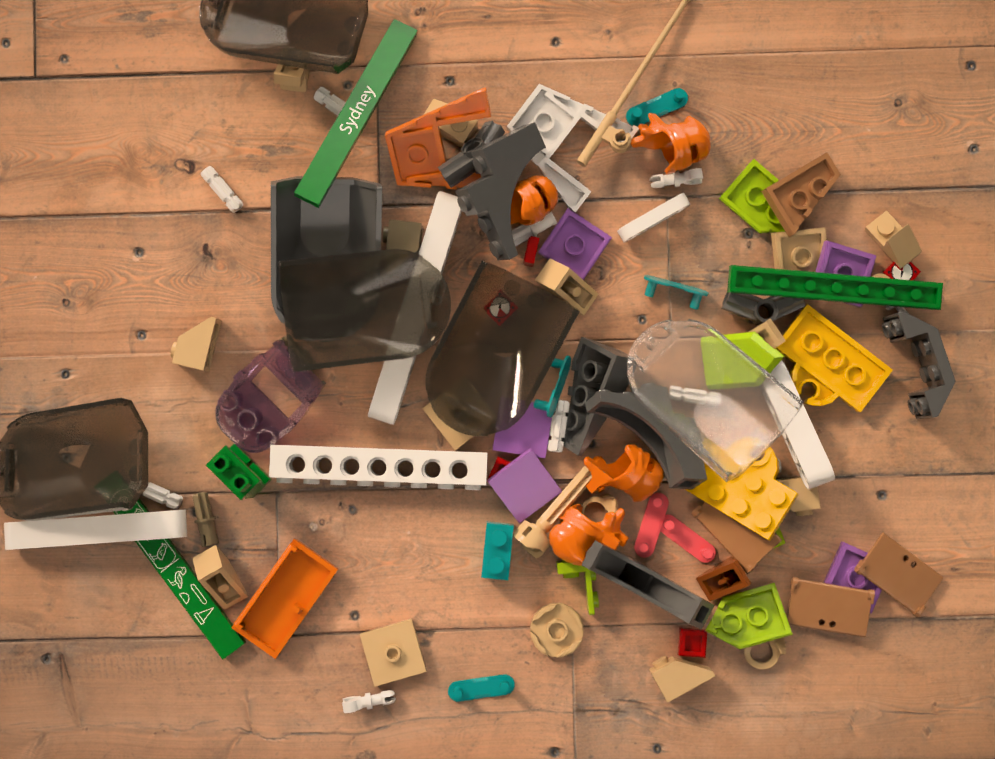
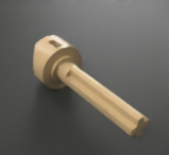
(534, 535)

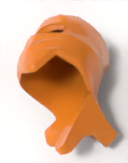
(680, 142)
(533, 200)
(632, 473)
(577, 534)

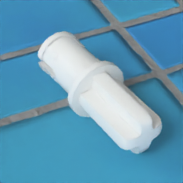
(523, 232)

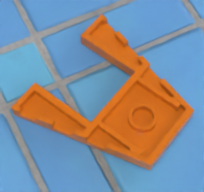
(418, 146)

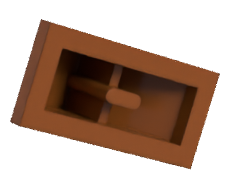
(723, 579)

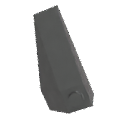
(594, 369)

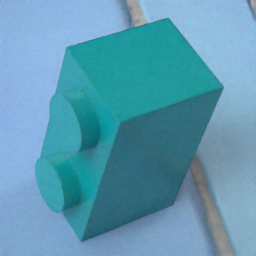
(497, 550)

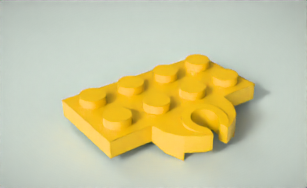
(830, 362)
(751, 498)

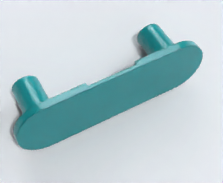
(659, 105)
(653, 281)
(550, 407)
(481, 687)

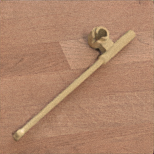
(605, 131)

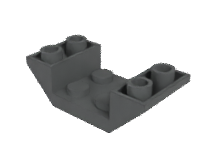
(933, 359)

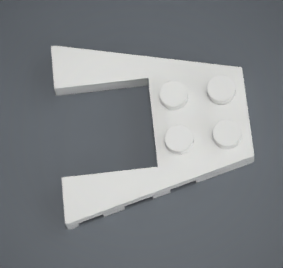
(555, 117)

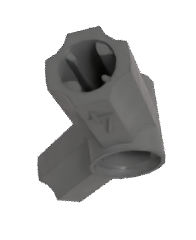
(462, 165)
(748, 305)

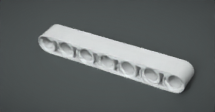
(95, 529)

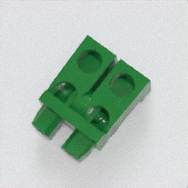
(232, 469)

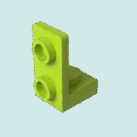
(572, 571)

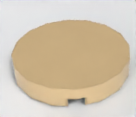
(556, 630)

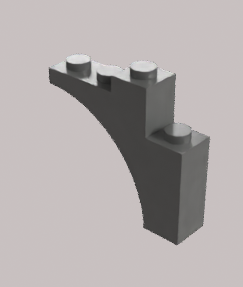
(491, 195)
(678, 462)
(648, 584)

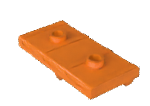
(284, 598)

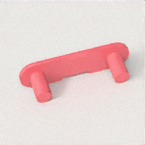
(651, 525)
(688, 539)

